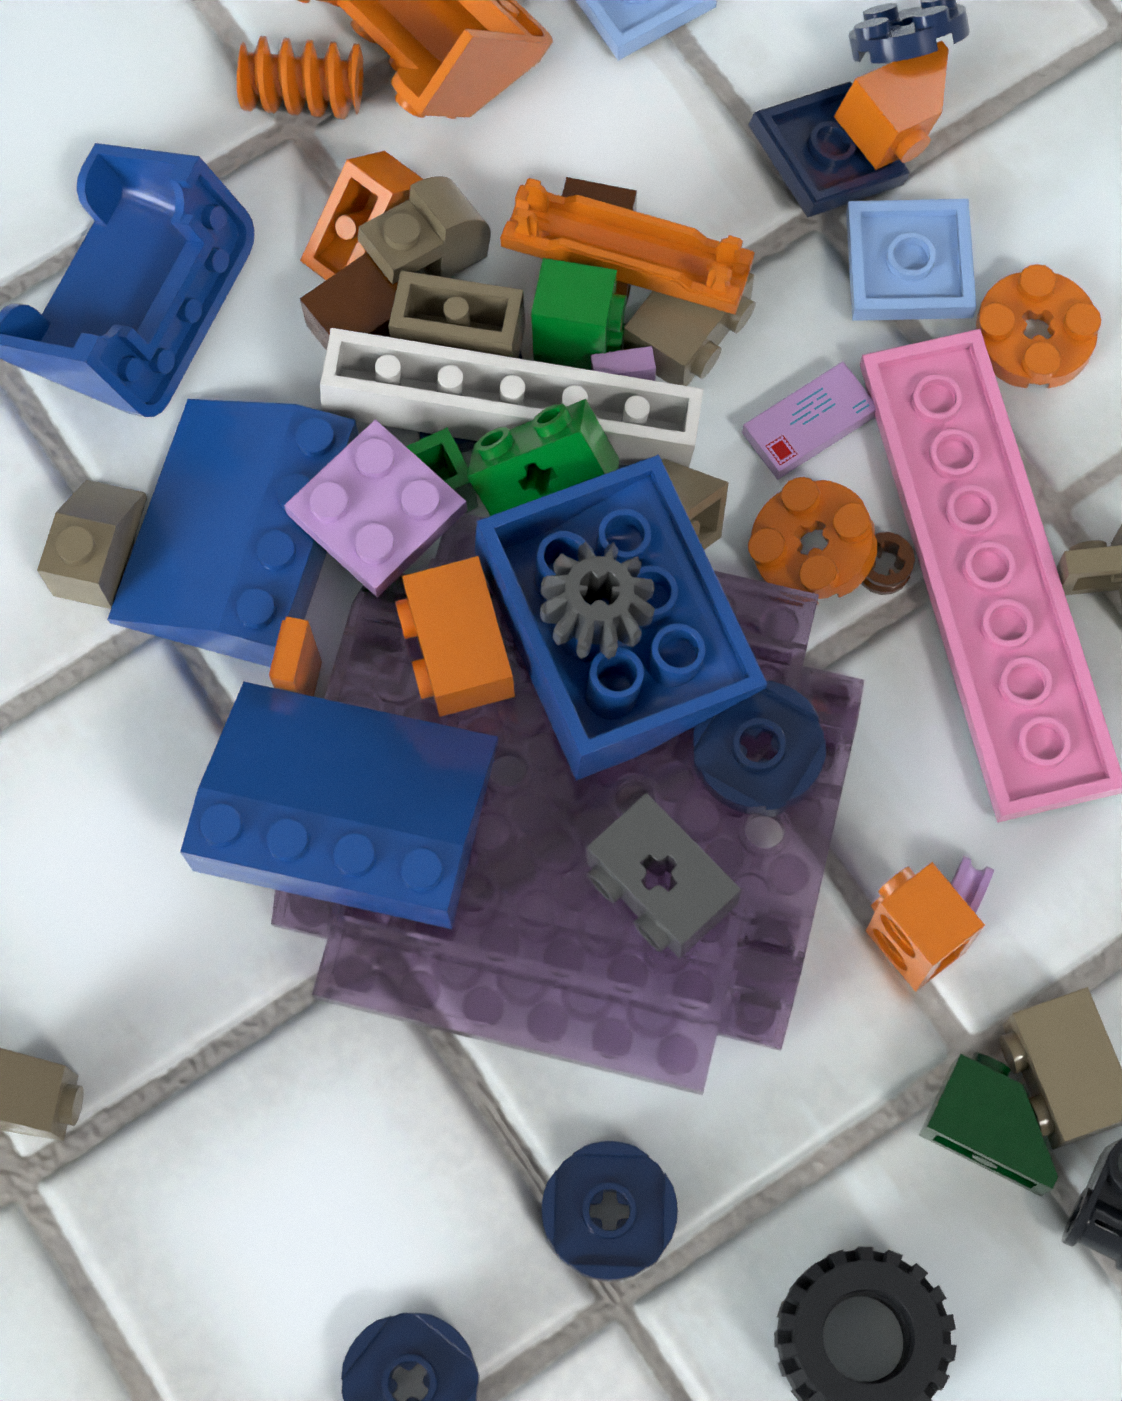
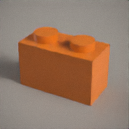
(457, 636)

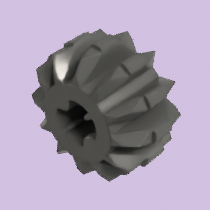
(598, 622)

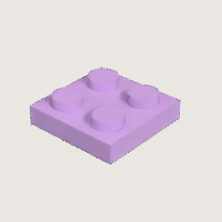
(376, 508)

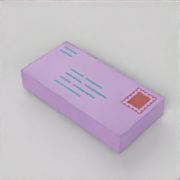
(809, 420)

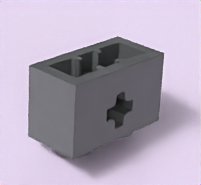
(653, 841)

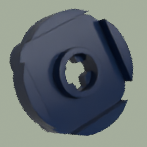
(907, 33)
(764, 785)
(638, 1184)
(405, 1342)

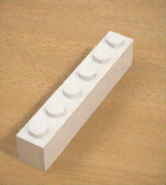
(475, 392)

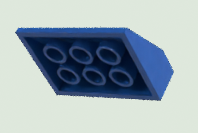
(216, 544)
(687, 659)
(341, 804)

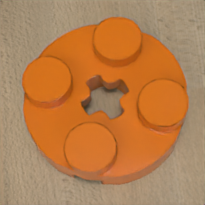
(1049, 298)
(808, 507)

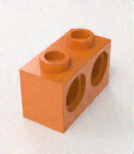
(922, 924)

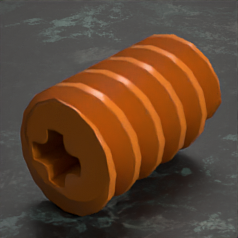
(300, 79)

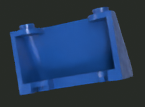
(140, 283)

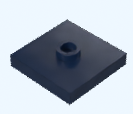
(818, 155)

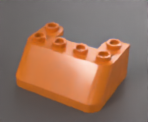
(450, 52)

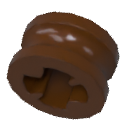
(903, 562)

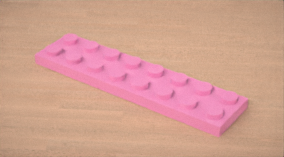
(991, 577)

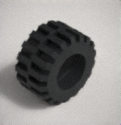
(897, 1286)

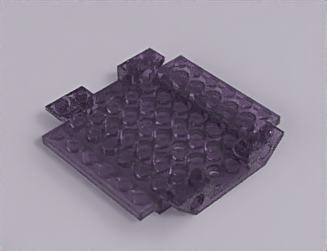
(533, 942)

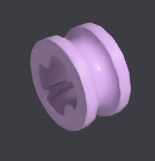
(971, 882)

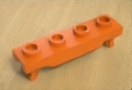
(637, 245)

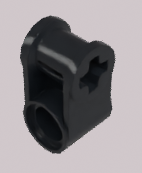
(1100, 1205)

